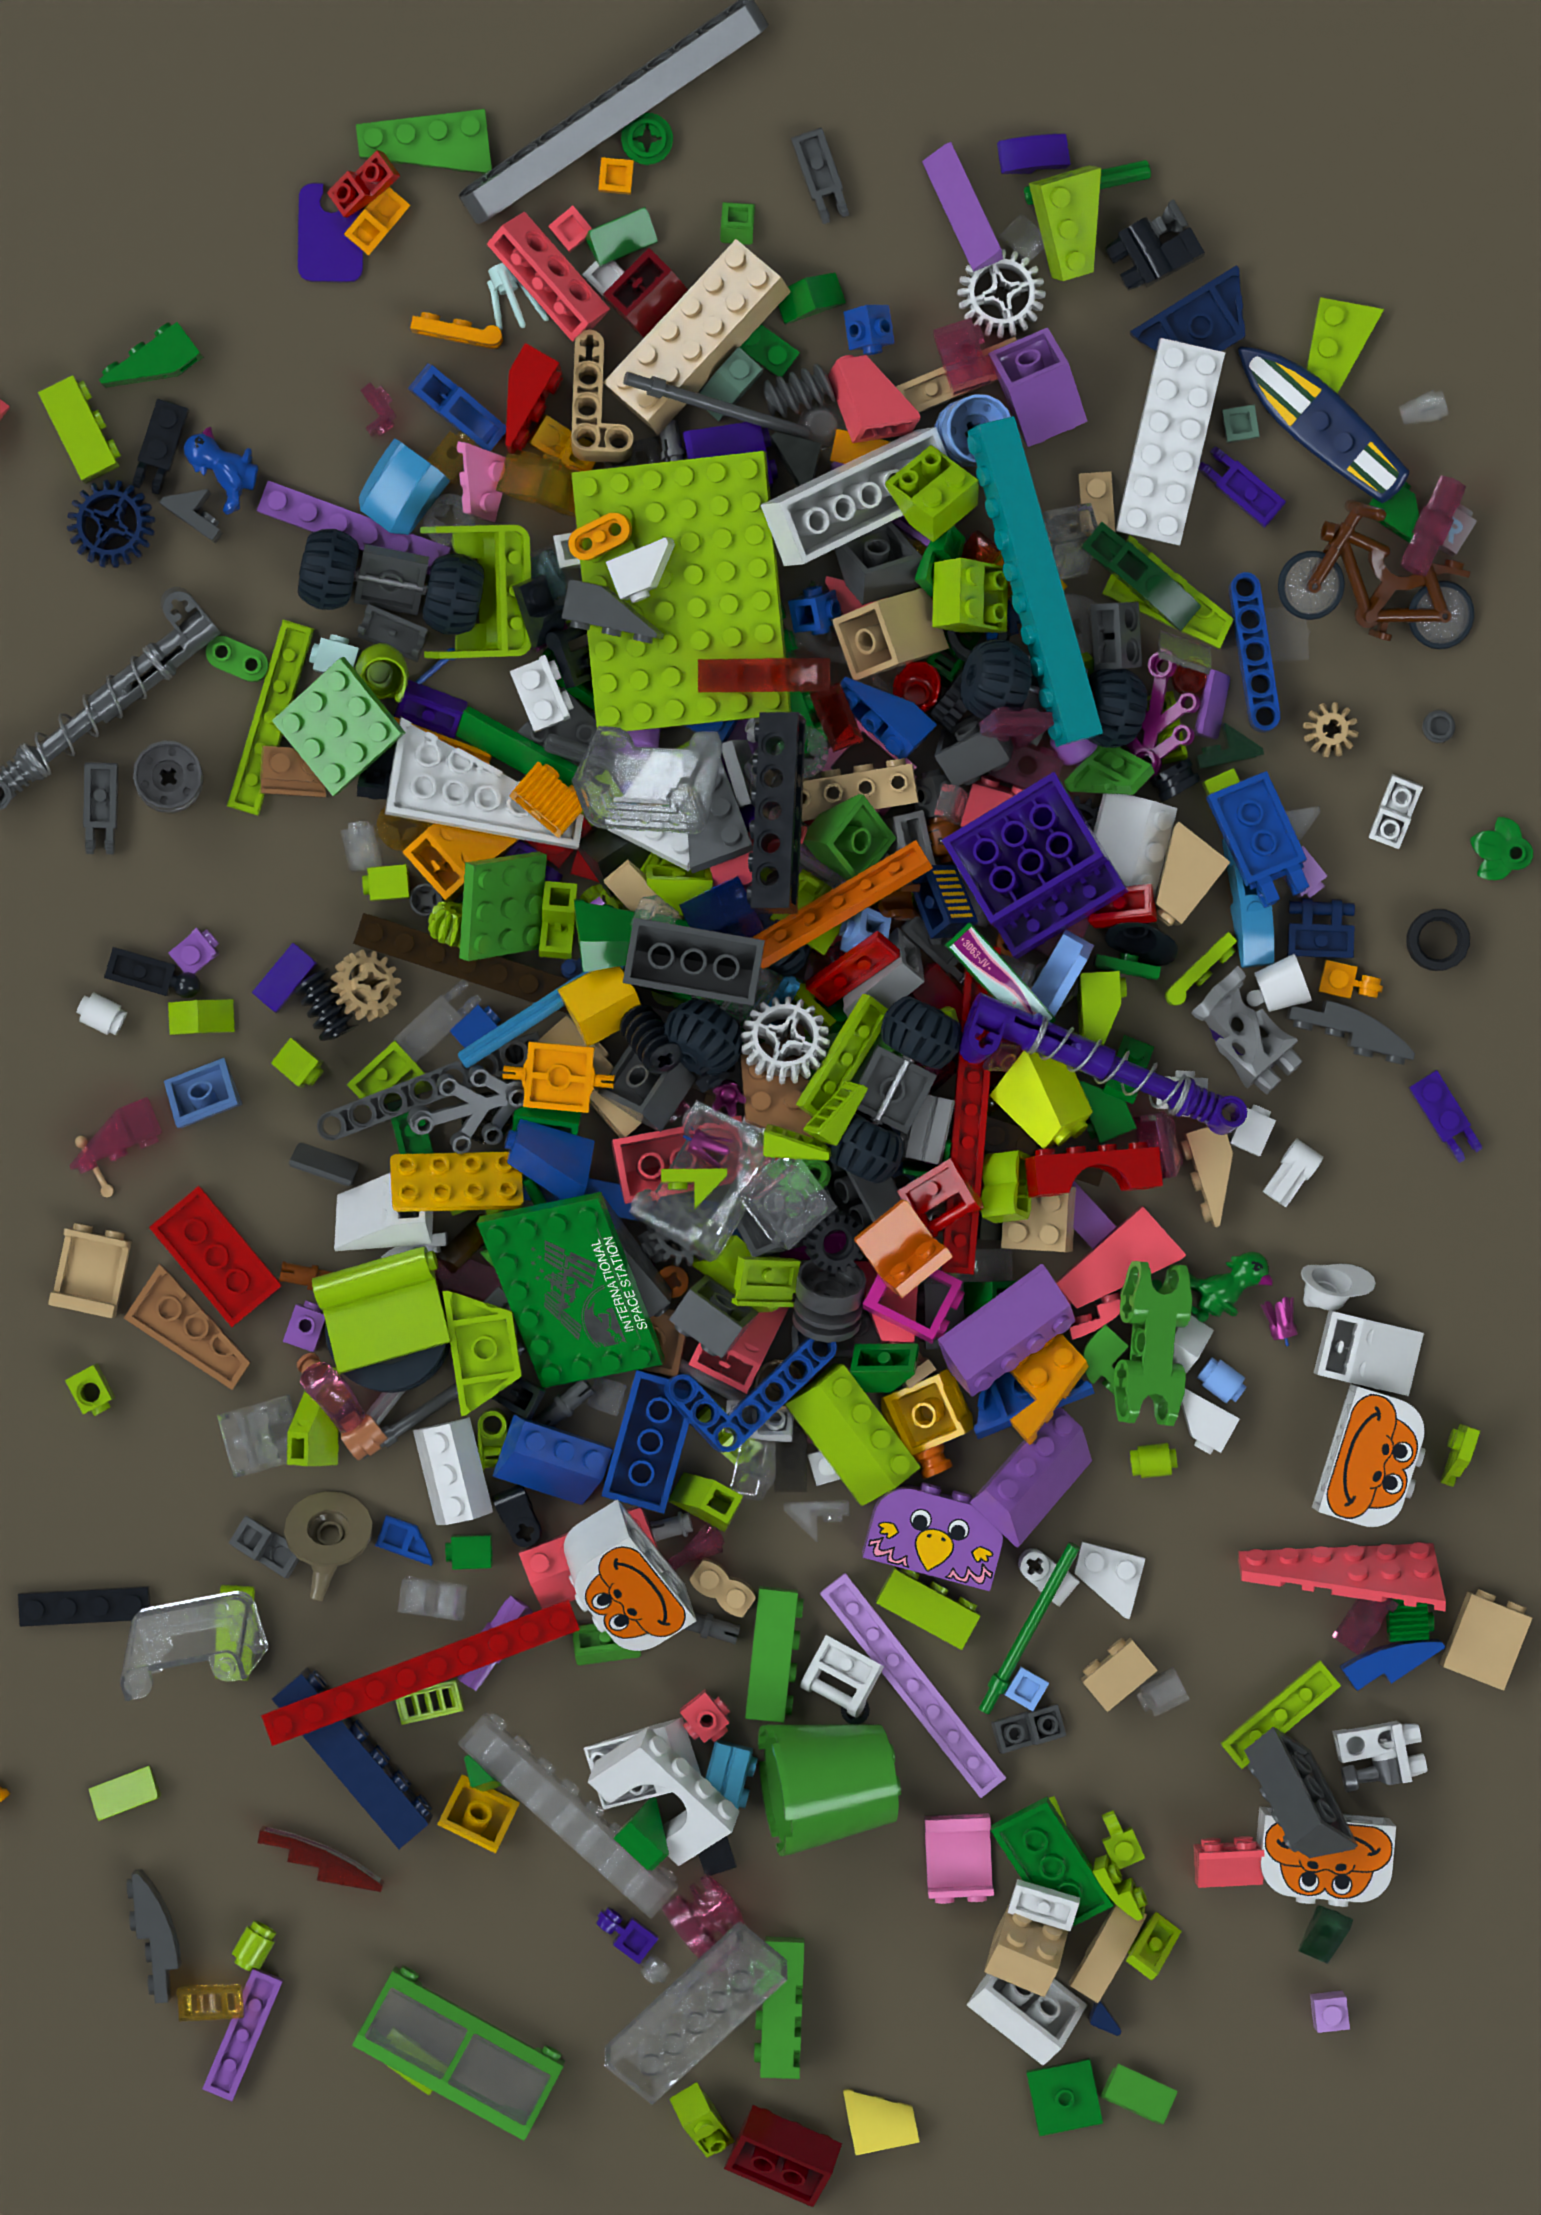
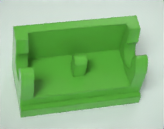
(1139, 2094)

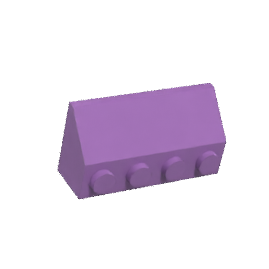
(1006, 1330)
(1034, 1478)

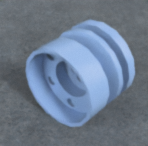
(964, 413)

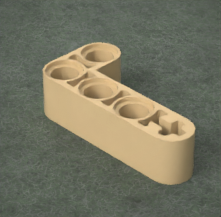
(591, 395)

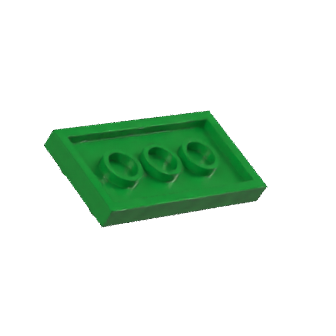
(1050, 1856)

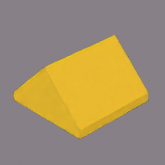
(598, 1002)
(478, 1814)

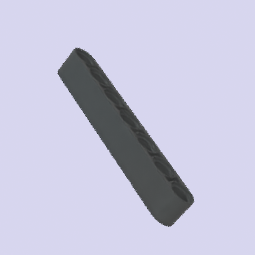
(407, 1092)

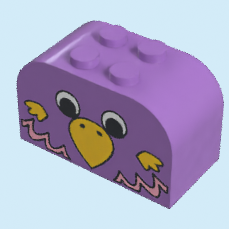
(934, 1535)

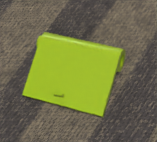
(382, 1309)

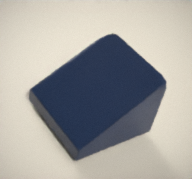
(1103, 2019)

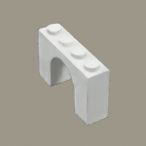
(651, 1761)

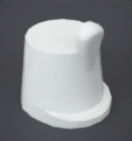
(1280, 985)

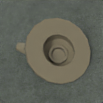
(326, 1533)

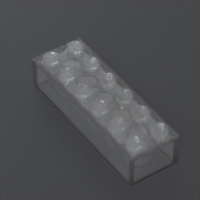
(696, 2013)

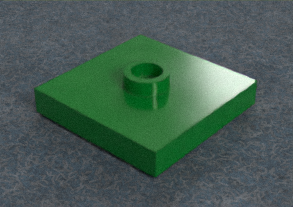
(1064, 2097)

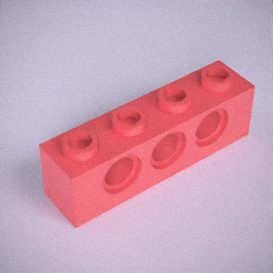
(548, 276)

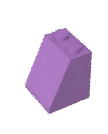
(1038, 387)

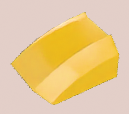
(928, 1412)

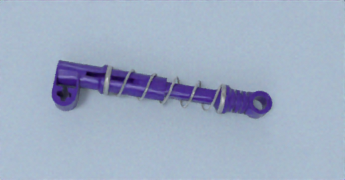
(1039, 1035)

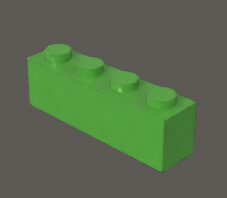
(772, 1653)

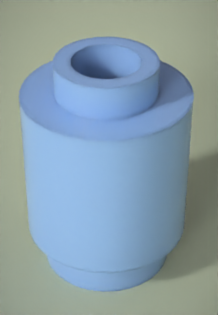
(1222, 1380)

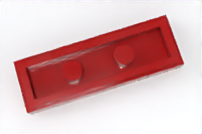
(852, 969)

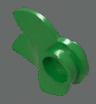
(1497, 849)

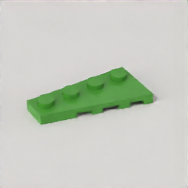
(440, 141)

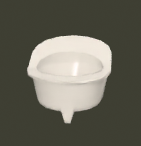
(1334, 1284)

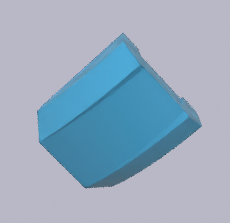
(401, 489)

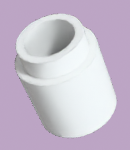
(101, 1014)

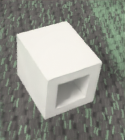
(1254, 1131)

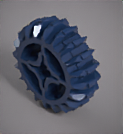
(117, 510)

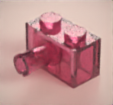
(962, 356)

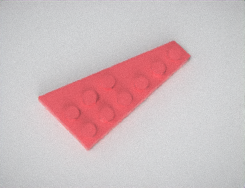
(1352, 1571)

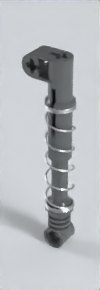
(115, 695)

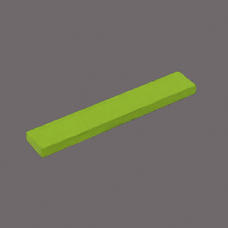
(276, 694)

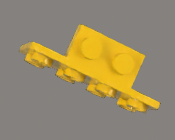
(454, 1182)

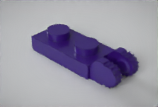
(1244, 488)
(1444, 1113)

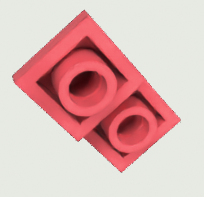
(1106, 1311)

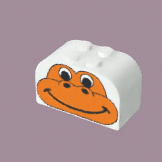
(1371, 1459)
(625, 1580)
(1336, 1877)

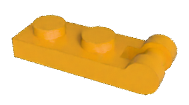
(458, 331)

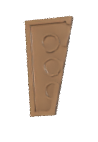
(184, 1327)

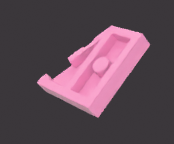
(480, 481)

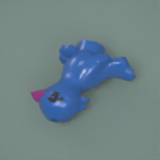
(231, 470)

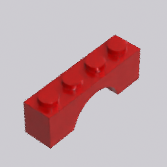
(1131, 1168)

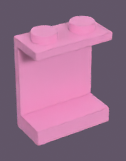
(958, 1857)

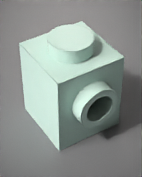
(330, 650)

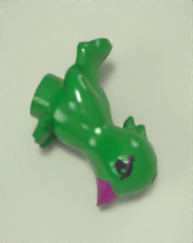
(1223, 1290)

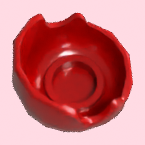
(919, 684)

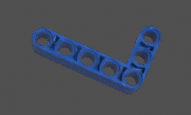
(756, 1398)

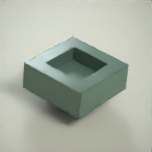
(1240, 423)

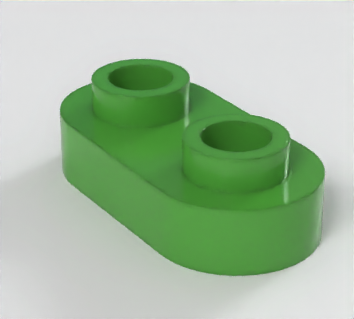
(237, 658)

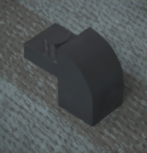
(375, 780)

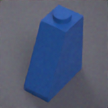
(551, 1158)

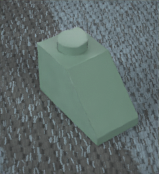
(732, 379)

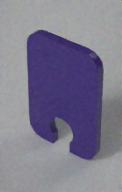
(322, 246)

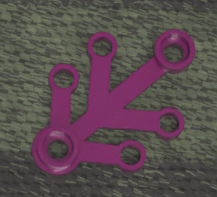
(1156, 722)

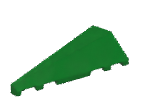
(604, 934)

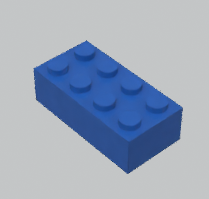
(647, 1444)

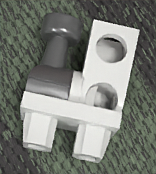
(1386, 1747)

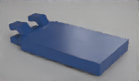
(1259, 836)

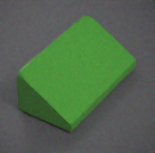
(598, 1647)

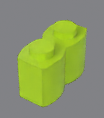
(1005, 1187)

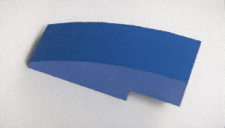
(457, 407)
(1391, 1660)

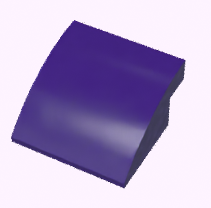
(1035, 865)

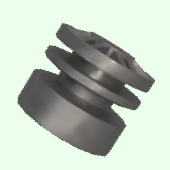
(168, 757)
(828, 1303)

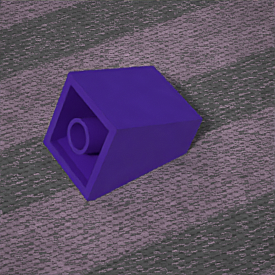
(729, 440)

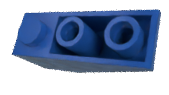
(888, 717)

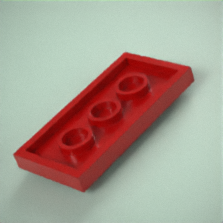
(215, 1256)

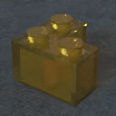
(539, 481)

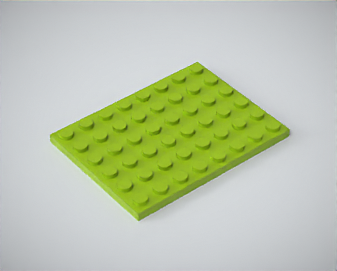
(712, 598)

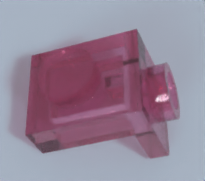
(379, 401)

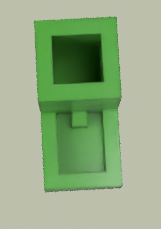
(1100, 1353)

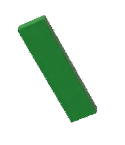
(509, 745)

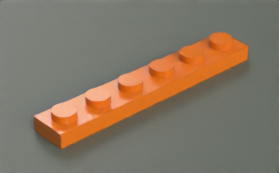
(843, 902)

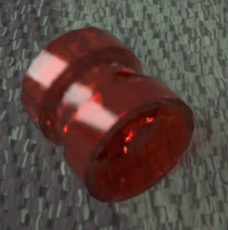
(1191, 677)

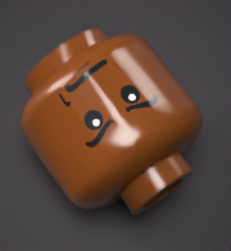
(938, 830)

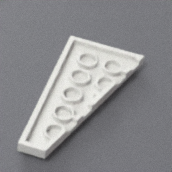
(458, 790)

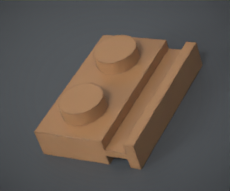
(288, 774)

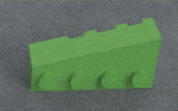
(782, 2016)

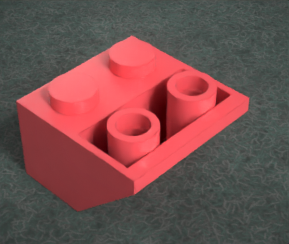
(1228, 1863)

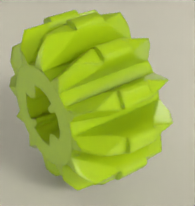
(446, 923)

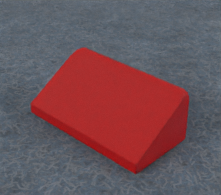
(1134, 906)

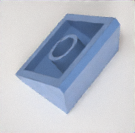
(202, 1093)

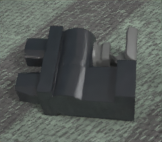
(1149, 256)

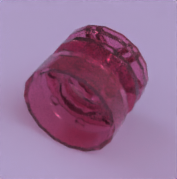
(705, 1916)

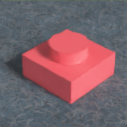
(570, 229)

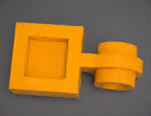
(1339, 981)

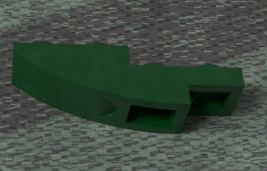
(1141, 576)

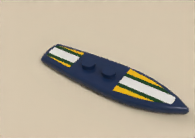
(1323, 423)

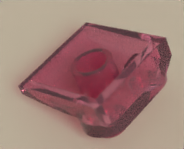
(1159, 1131)

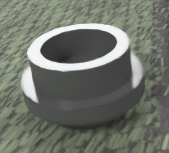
(1438, 726)

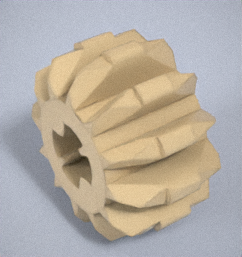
(1336, 739)

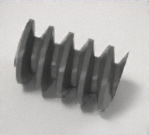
(798, 391)

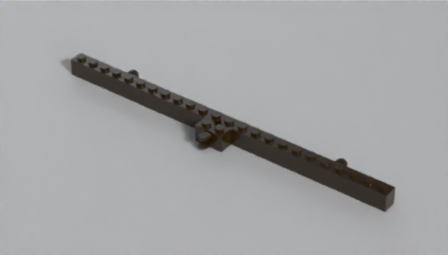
(535, 984)

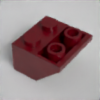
(645, 292)

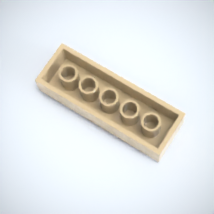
(699, 332)

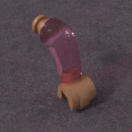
(341, 1405)

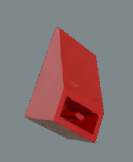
(529, 384)

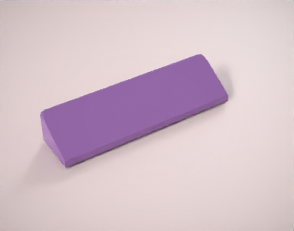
(962, 208)

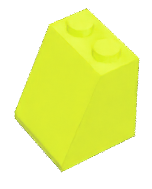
(1043, 1099)

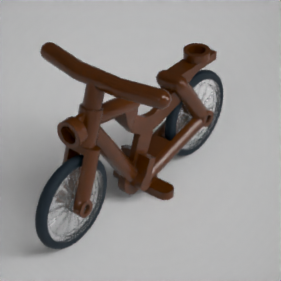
(1314, 585)

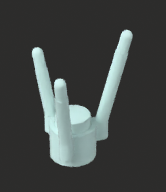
(506, 283)

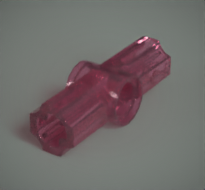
(1433, 526)

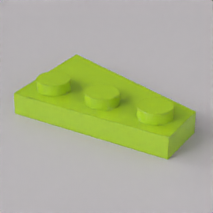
(1339, 338)

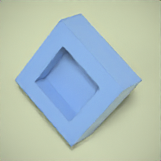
(1026, 1688)

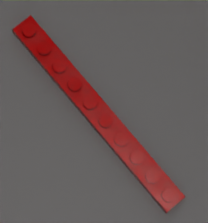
(967, 1142)
(420, 1672)

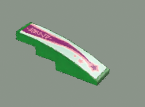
(993, 972)

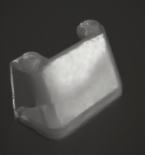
(647, 785)
(714, 1221)
(190, 1631)

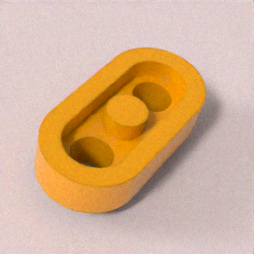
(601, 536)

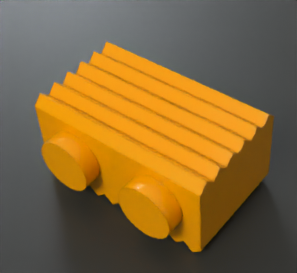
(548, 798)

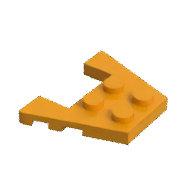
(1047, 1379)

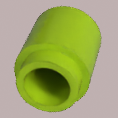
(1153, 1460)
(254, 1946)

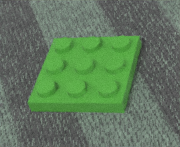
(338, 726)
(502, 905)

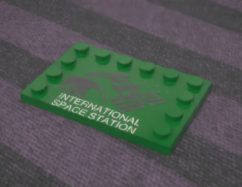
(571, 1290)

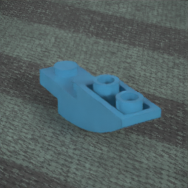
(1250, 919)

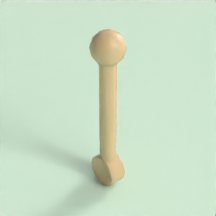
(107, 1190)

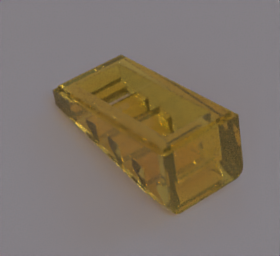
(185, 2002)

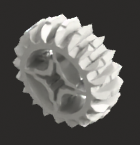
(1016, 288)
(795, 1046)

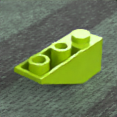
(312, 1436)

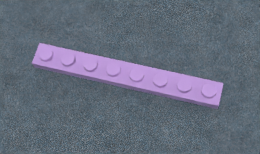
(913, 1685)

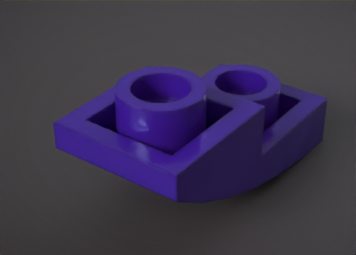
(1034, 152)

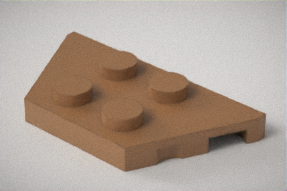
(770, 1100)

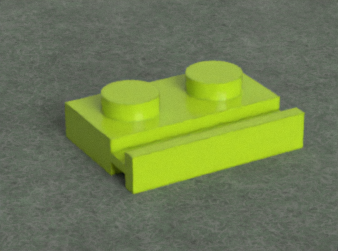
(765, 1281)

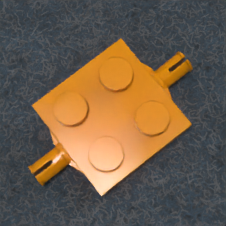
(558, 1077)

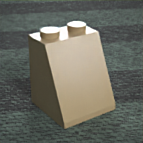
(889, 634)
(1186, 875)

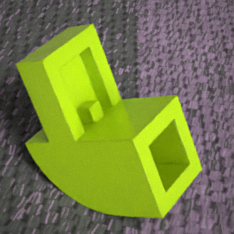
(558, 920)

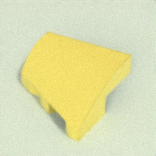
(879, 2122)

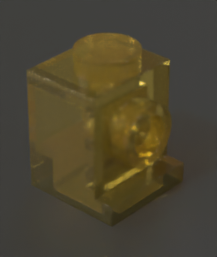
(445, 465)

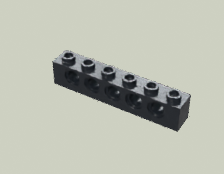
(783, 895)

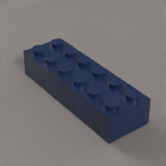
(362, 1767)

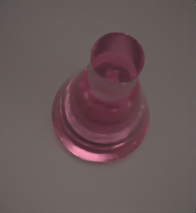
(702, 1545)

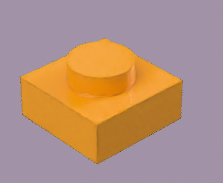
(616, 176)

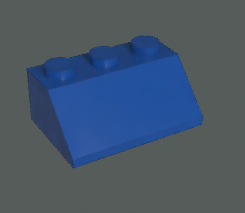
(551, 1460)

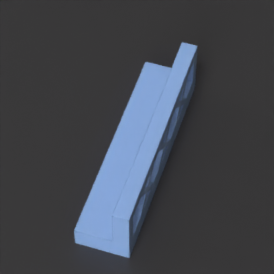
(1061, 970)

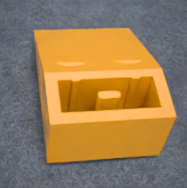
(443, 851)

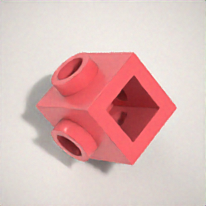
(702, 1705)

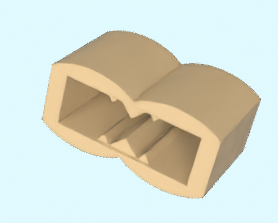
(714, 1582)

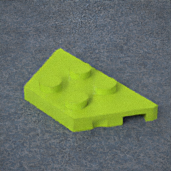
(481, 1349)

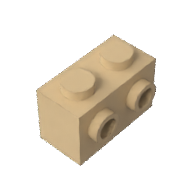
(1118, 1673)

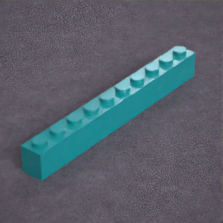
(1034, 581)

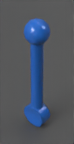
(434, 668)

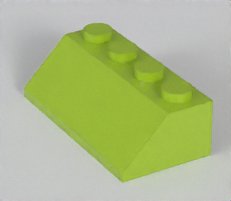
(852, 1434)

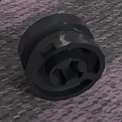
(1175, 780)

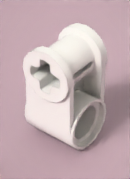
(1040, 1577)

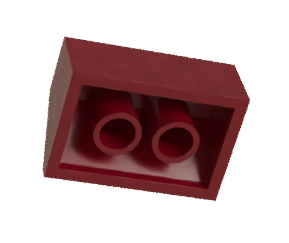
(783, 2156)

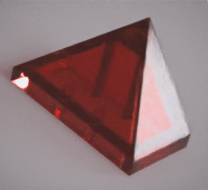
(837, 717)

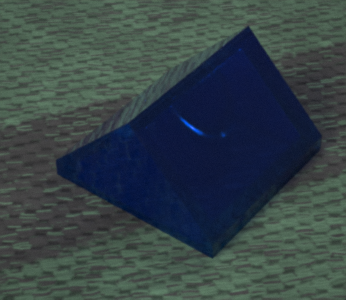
(723, 910)

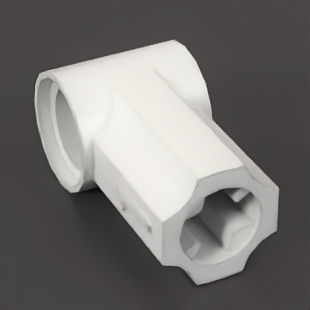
(1296, 1167)

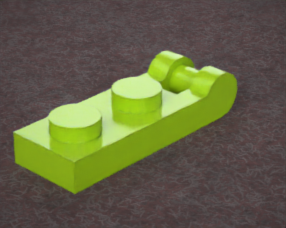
(1199, 971)

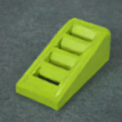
(836, 1114)
(792, 1145)
(455, 1695)

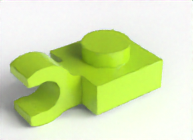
(1121, 1844)

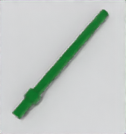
(1000, 1681)

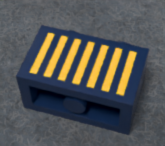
(944, 902)

